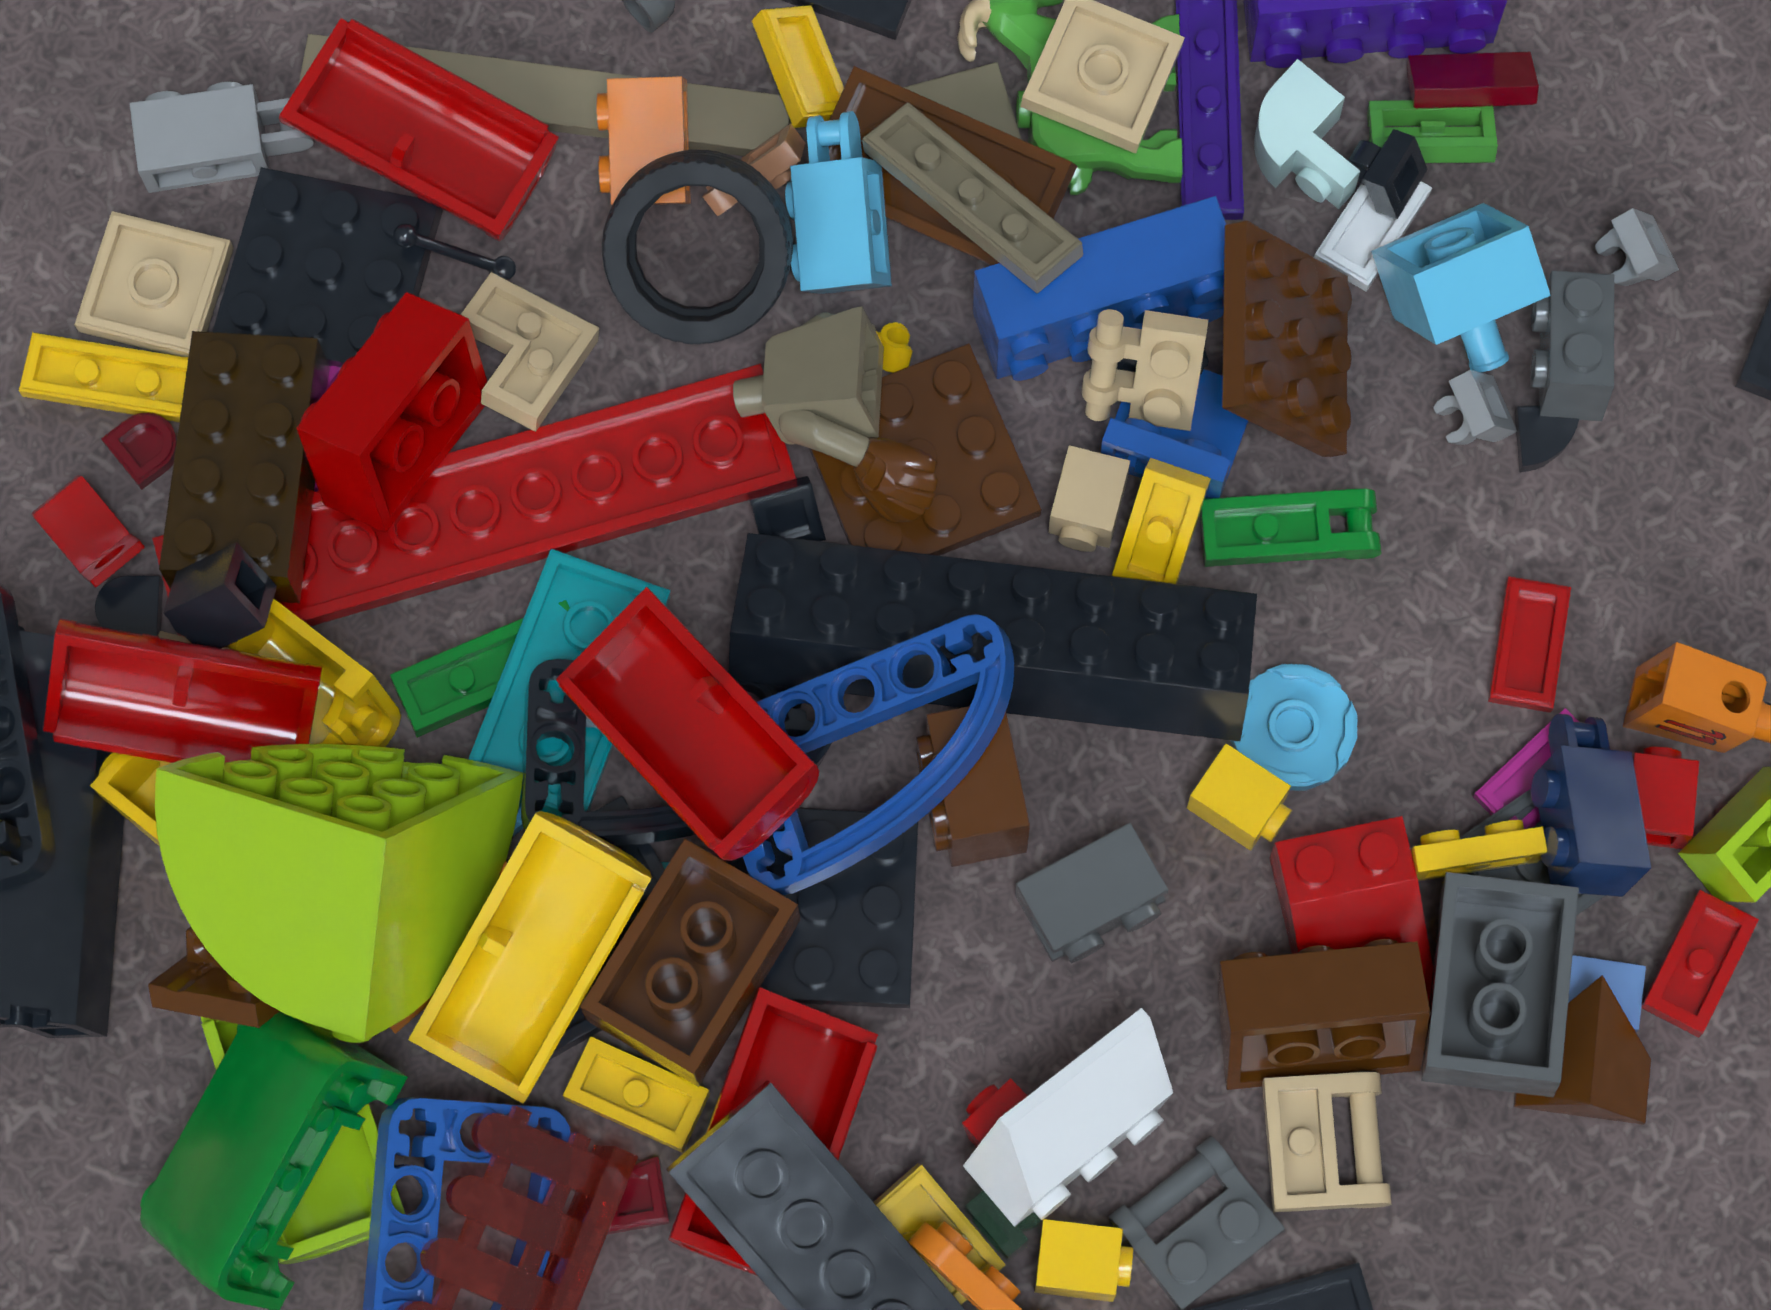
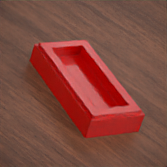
(1529, 644)

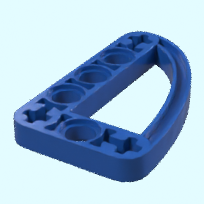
(891, 699)
(416, 1228)

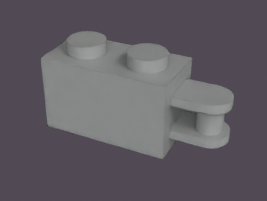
(208, 136)

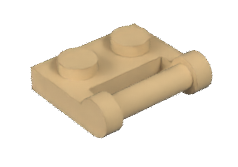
(1304, 1142)

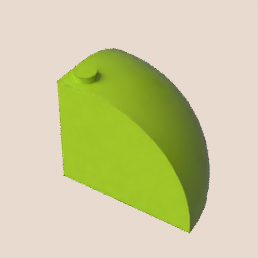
(334, 872)

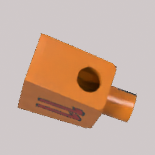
(1698, 700)

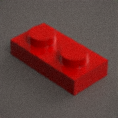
(1699, 963)

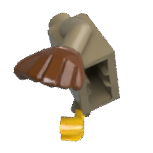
(826, 396)

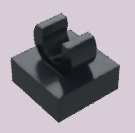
(1390, 171)

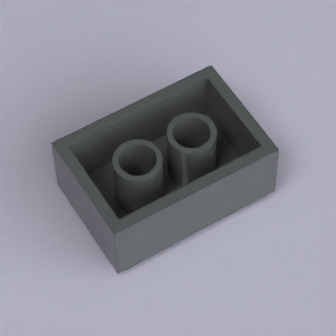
(1500, 984)

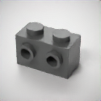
(1575, 345)

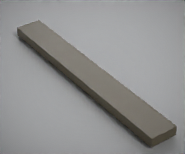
(567, 99)

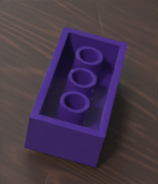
(1349, 28)

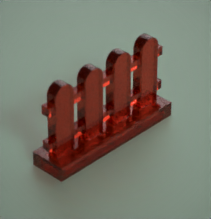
(570, 1238)

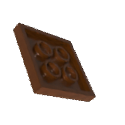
(1285, 340)
(953, 418)

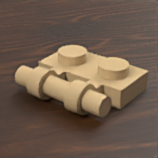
(1166, 372)

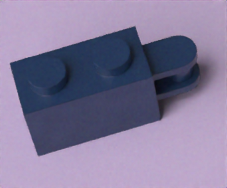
(1590, 810)

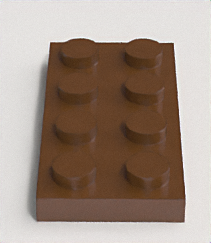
(1026, 167)

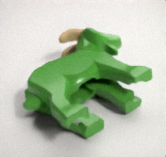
(1026, 34)

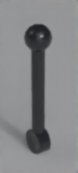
(407, 236)

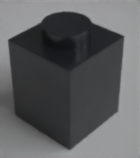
(220, 598)

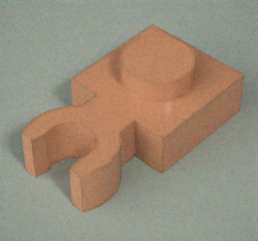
(770, 159)

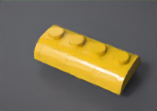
(532, 954)

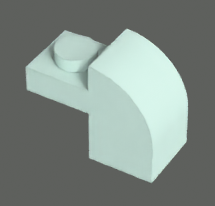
(1290, 136)

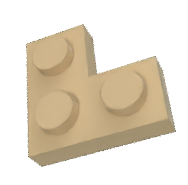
(540, 346)

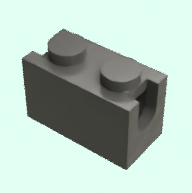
(1092, 894)

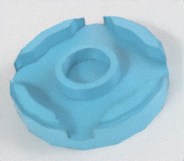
(1286, 741)

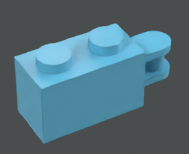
(838, 212)

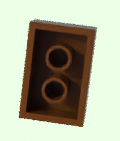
(691, 962)

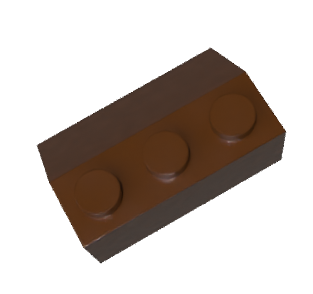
(1323, 1012)

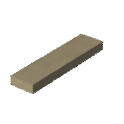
(973, 197)

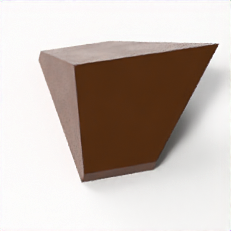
(1602, 1063)

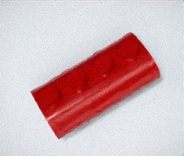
(421, 127)
(173, 696)
(690, 728)
(816, 1068)

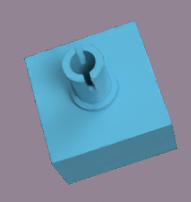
(1462, 279)

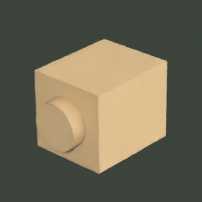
(1088, 499)

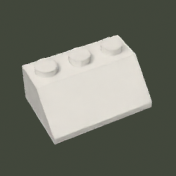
(1074, 1122)

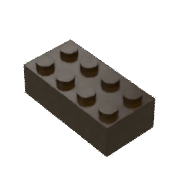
(241, 457)

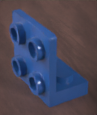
(1204, 450)

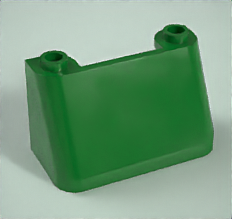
(256, 1152)

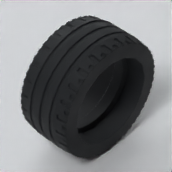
(666, 316)

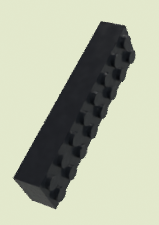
(1078, 640)

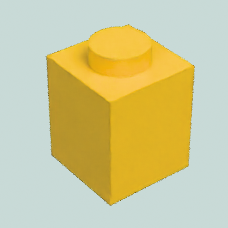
(1241, 798)
(1082, 1261)

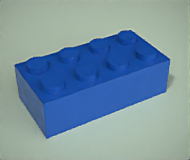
(1150, 264)

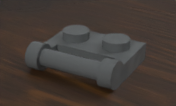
(1210, 1241)

